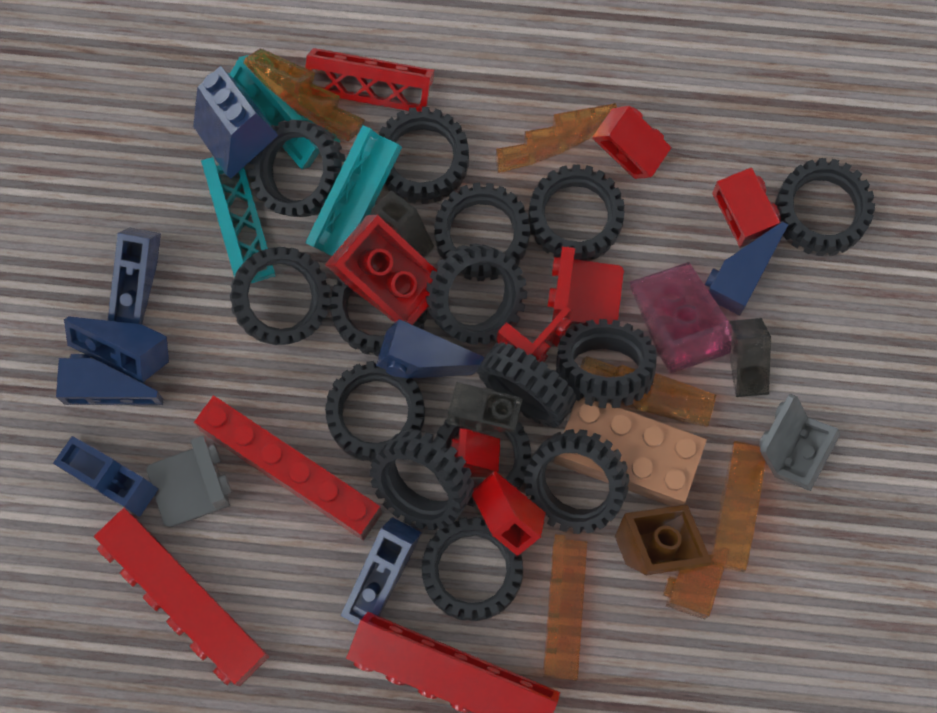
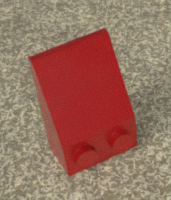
(384, 270)

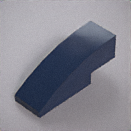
(106, 476)

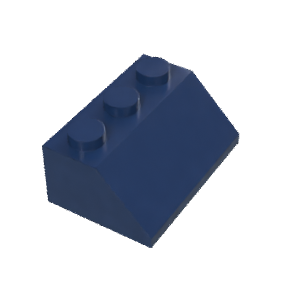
(230, 122)

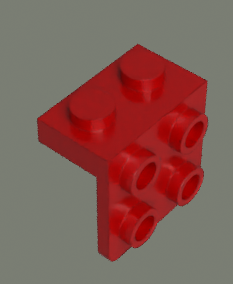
(586, 288)
(539, 348)

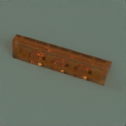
(565, 609)

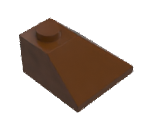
(661, 540)

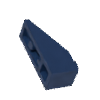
(740, 273)
(133, 274)
(120, 345)
(419, 354)
(90, 382)
(381, 570)

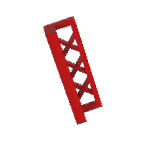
(372, 69)

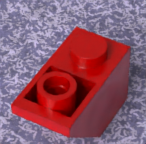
(478, 451)
(509, 513)

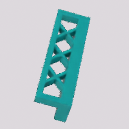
(276, 110)
(354, 190)
(226, 217)

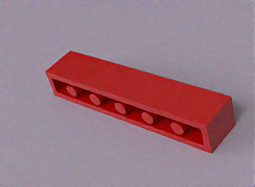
(288, 467)
(181, 597)
(444, 671)

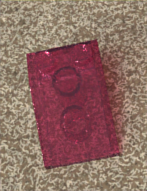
(682, 317)

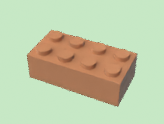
(657, 455)

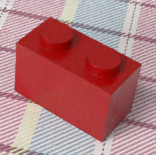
(632, 142)
(746, 206)

